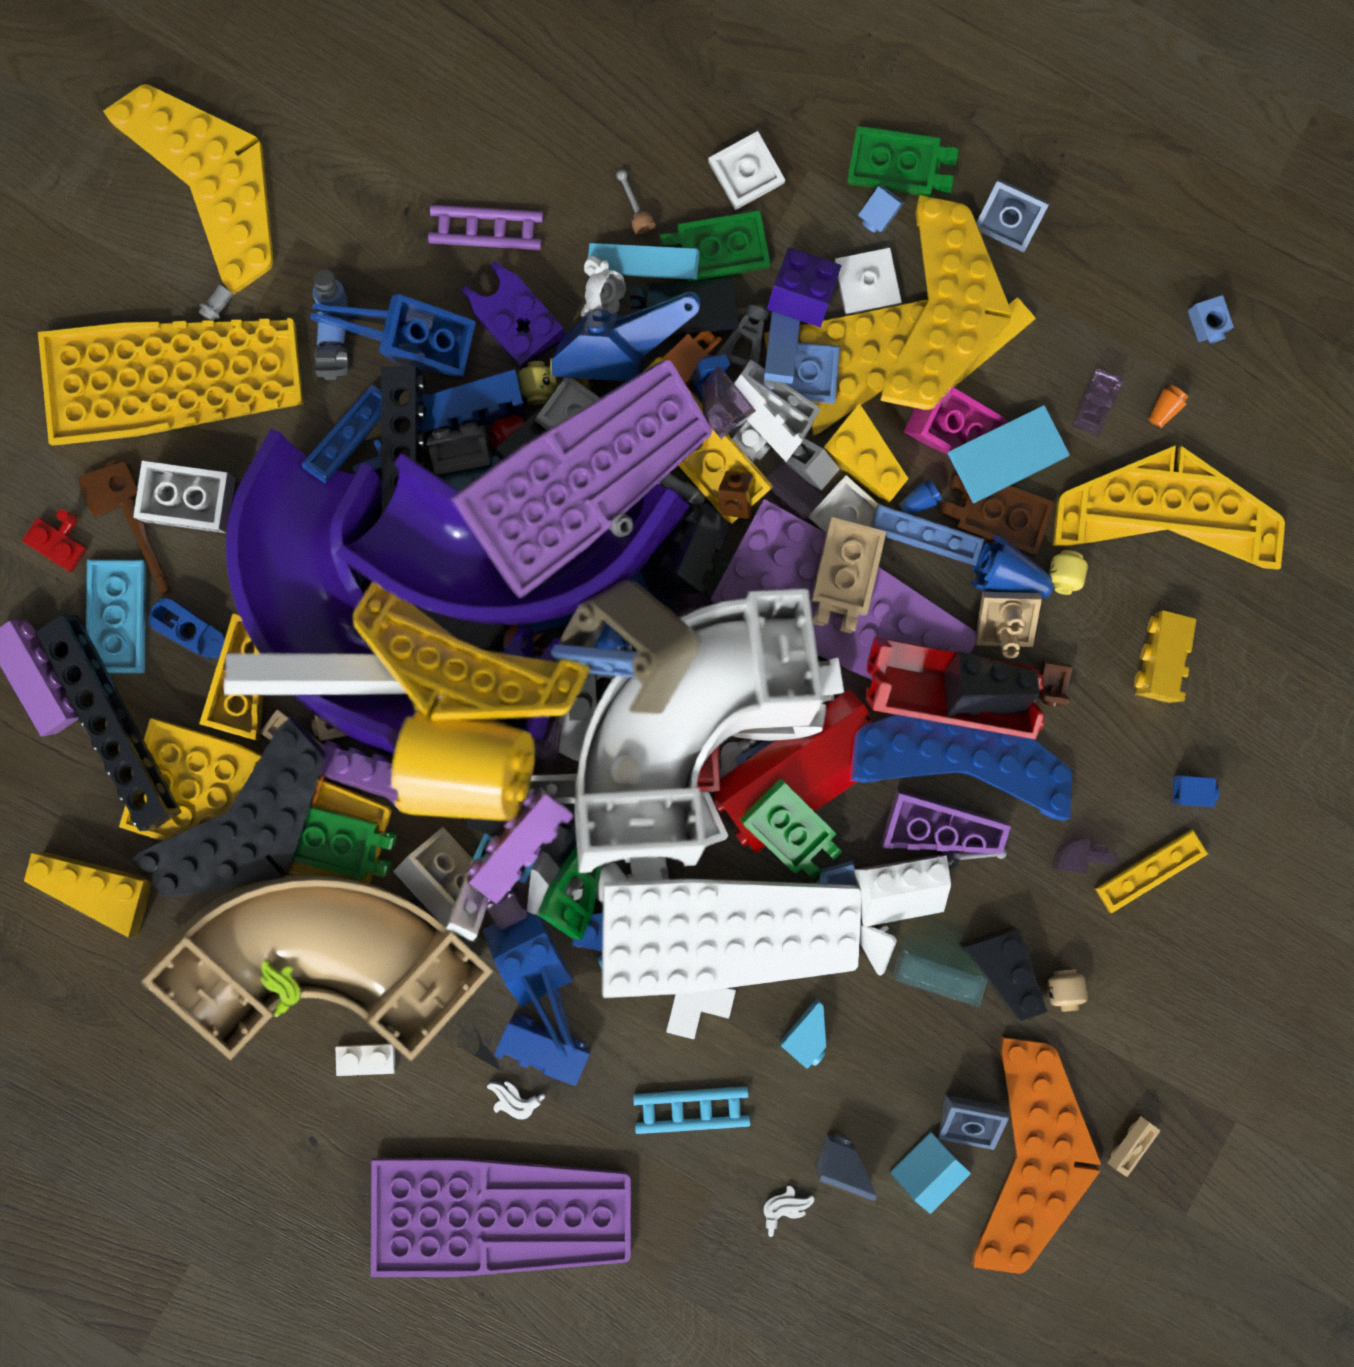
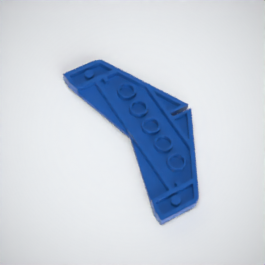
(920, 747)

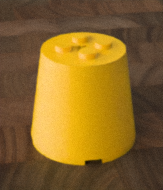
(462, 767)

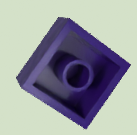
(804, 287)

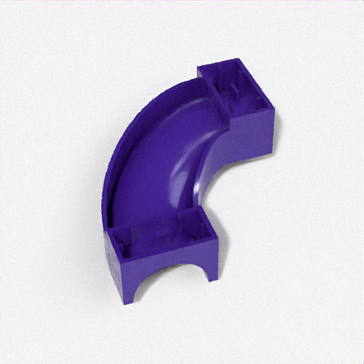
(435, 560)
(295, 587)

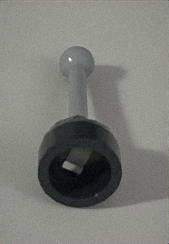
(954, 857)

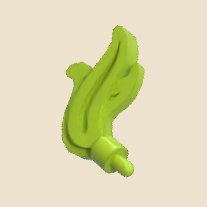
(282, 983)

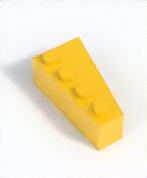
(233, 712)
(96, 890)

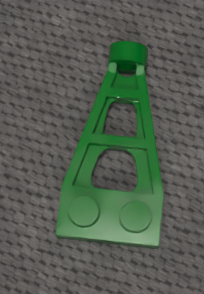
(560, 909)

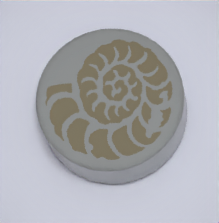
(626, 770)

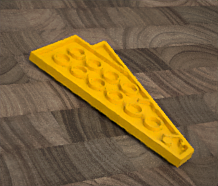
(867, 354)

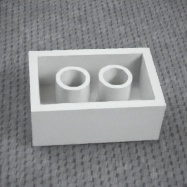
(184, 497)

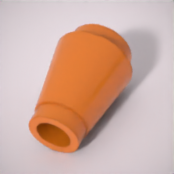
(1167, 406)

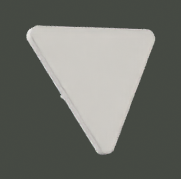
(877, 946)

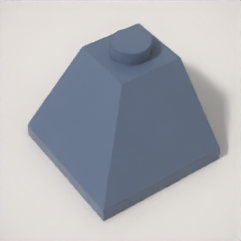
(842, 1167)

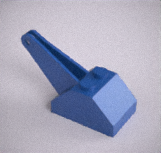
(412, 333)
(616, 347)
(532, 969)

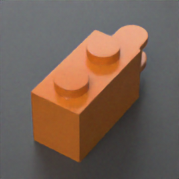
(688, 353)

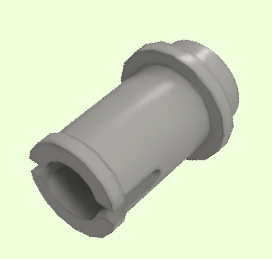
(215, 303)
(621, 525)

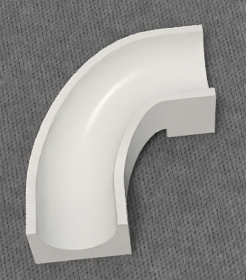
(749, 673)

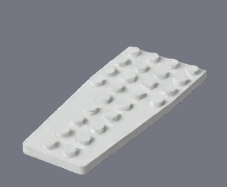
(724, 934)

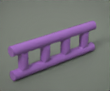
(475, 213)

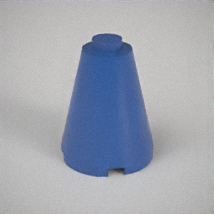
(1007, 569)

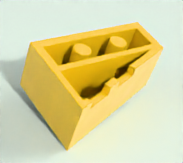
(866, 457)

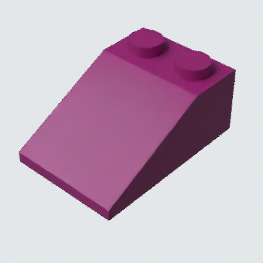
(952, 422)

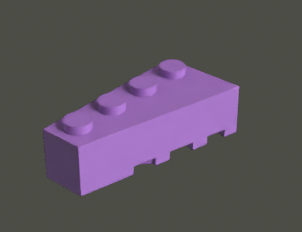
(935, 825)
(517, 844)

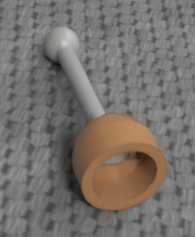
(641, 221)

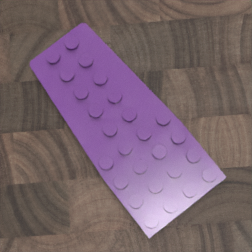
(580, 474)
(785, 555)
(494, 1217)

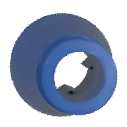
(920, 498)

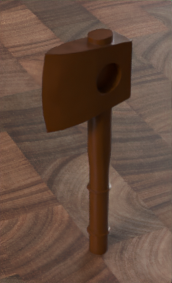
(116, 488)

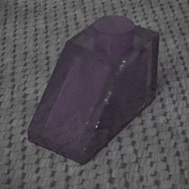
(724, 404)

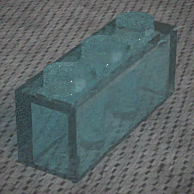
(939, 978)

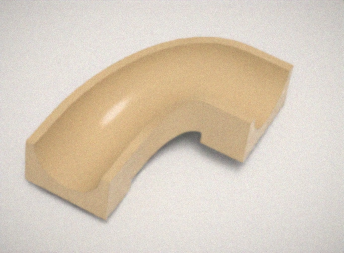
(344, 947)

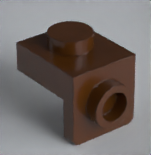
(735, 494)
(1055, 683)

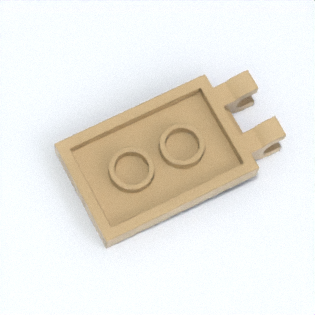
(846, 572)

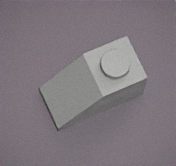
(812, 464)
(541, 876)

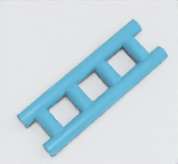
(678, 1122)

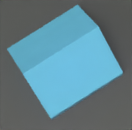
(929, 1172)

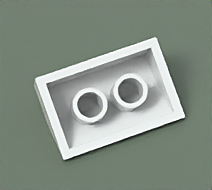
(436, 873)
(903, 889)

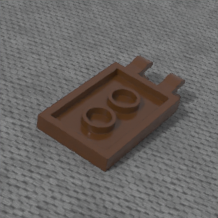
(1007, 513)

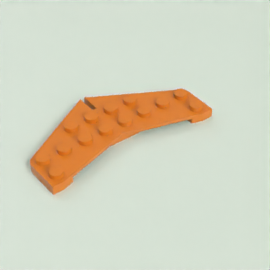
(1043, 1177)

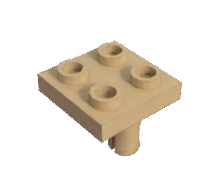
(1008, 620)

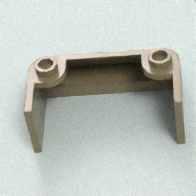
(661, 637)

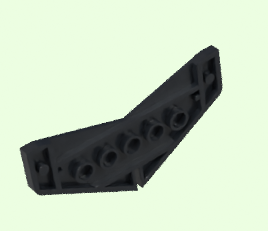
(258, 832)

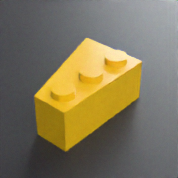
(1165, 657)

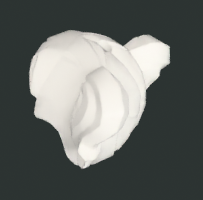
(603, 279)

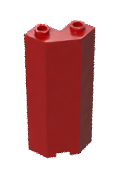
(912, 684)
(812, 766)

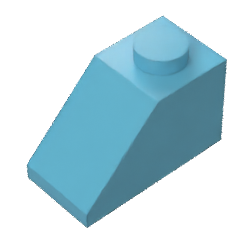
(807, 1036)

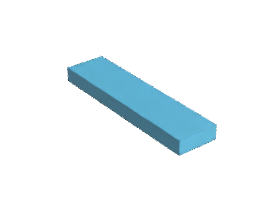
(648, 260)

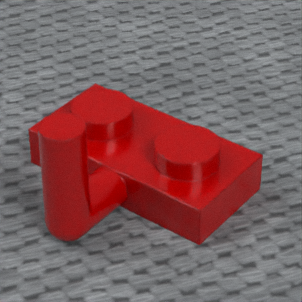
(55, 542)

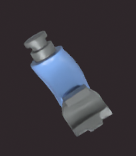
(330, 354)

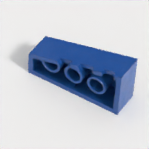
(474, 402)

